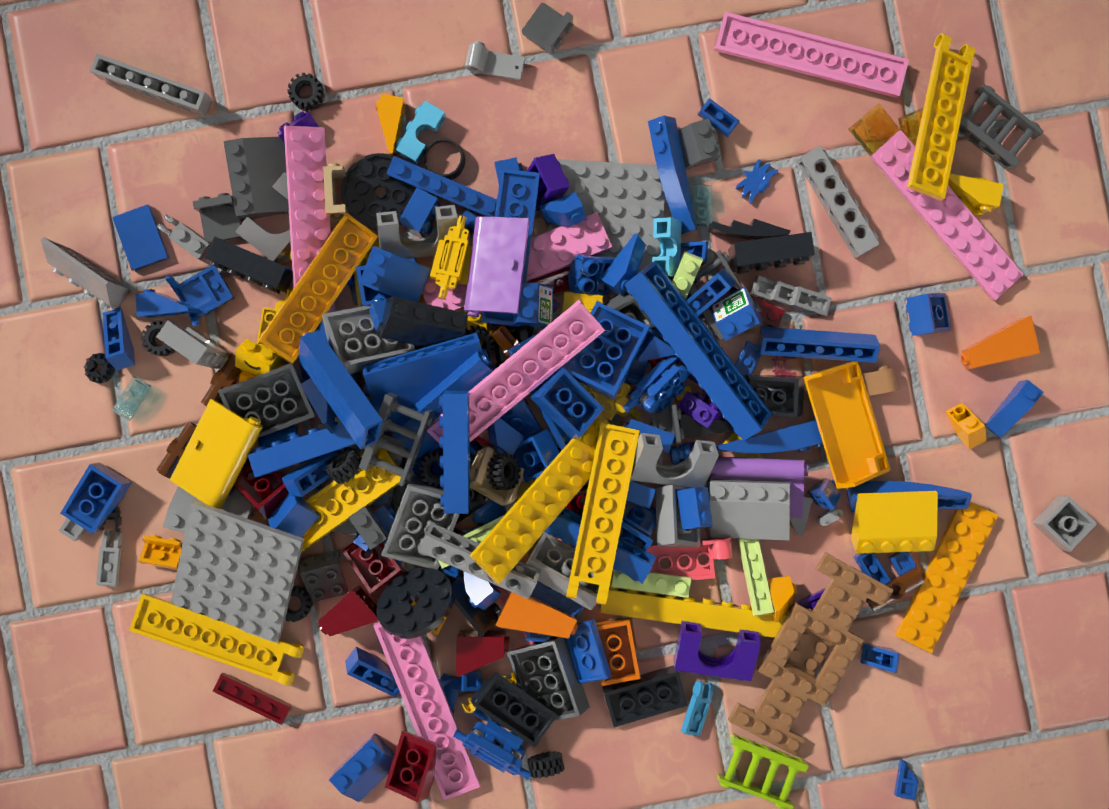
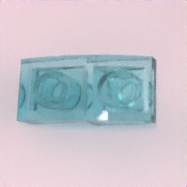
(702, 204)
(132, 398)

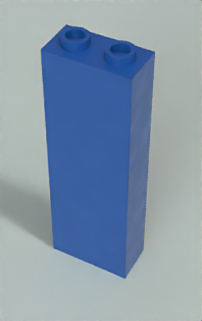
(462, 379)
(339, 389)

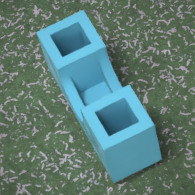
(426, 118)
(668, 234)

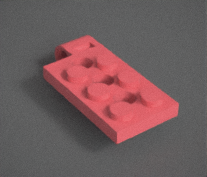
(714, 548)

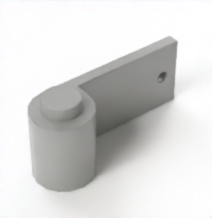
(486, 62)

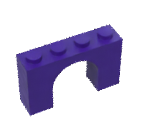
(736, 665)

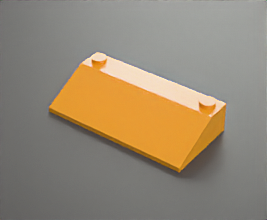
(847, 424)

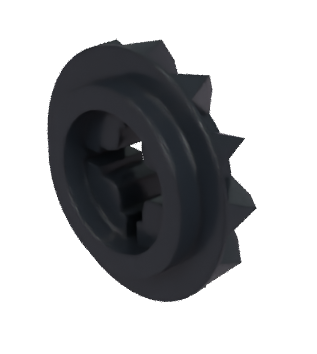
(95, 376)

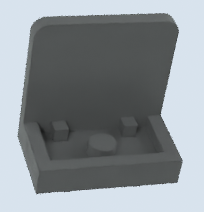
(548, 27)
(218, 217)
(668, 421)
(323, 576)

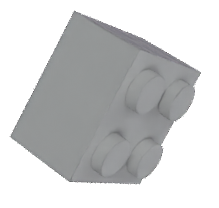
(1064, 523)

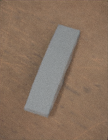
(790, 296)

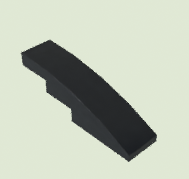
(754, 231)

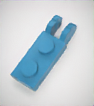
(697, 708)

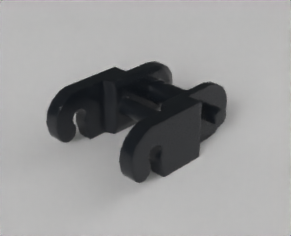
(117, 519)

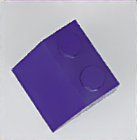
(552, 179)

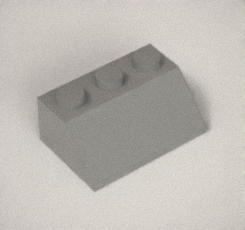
(669, 520)

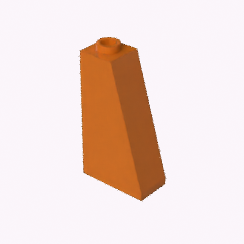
(1006, 344)
(536, 617)

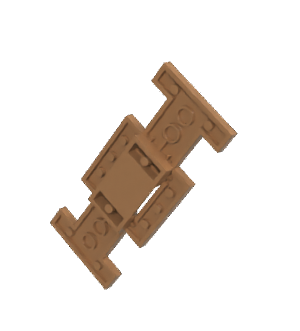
(801, 649)

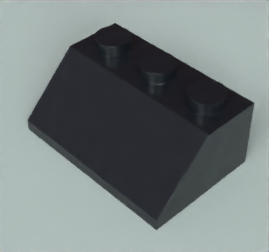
(480, 619)

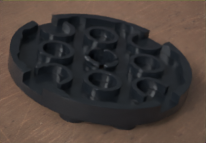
(360, 188)
(410, 621)

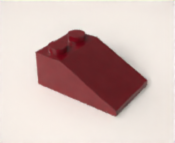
(261, 492)
(373, 568)
(412, 767)

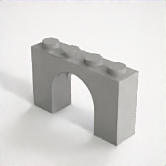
(394, 242)
(267, 243)
(193, 345)
(689, 473)

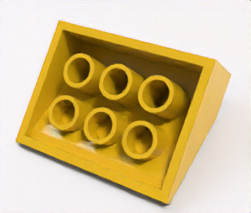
(895, 522)

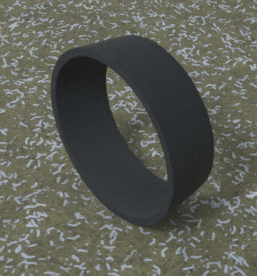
(458, 170)

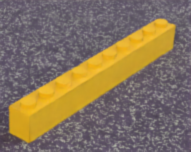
(674, 610)

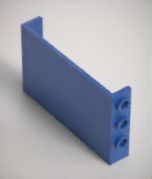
(417, 372)

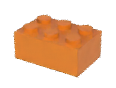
(619, 650)

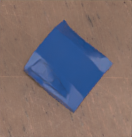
(585, 275)

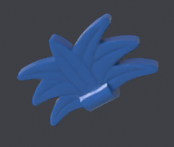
(756, 180)

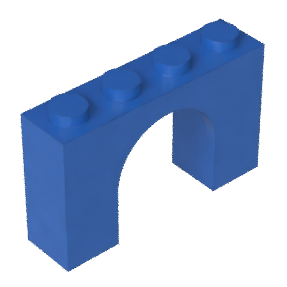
(636, 492)

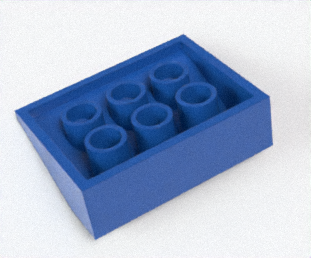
(611, 355)

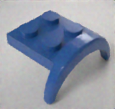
(203, 291)

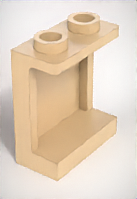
(331, 174)
(481, 484)

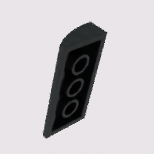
(645, 697)
(514, 709)

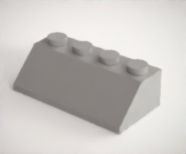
(556, 562)

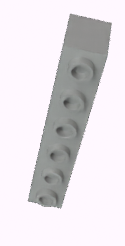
(151, 85)
(836, 212)
(455, 551)

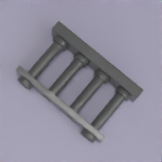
(991, 146)
(722, 260)
(370, 456)

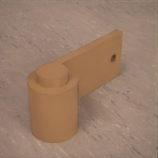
(880, 381)

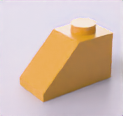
(782, 595)

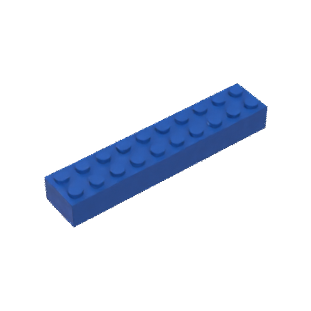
(699, 350)

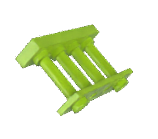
(776, 758)

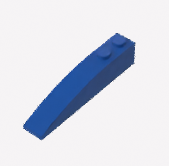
(672, 170)
(780, 440)
(947, 497)

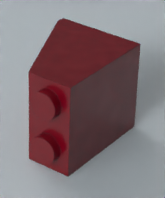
(349, 613)
(477, 651)

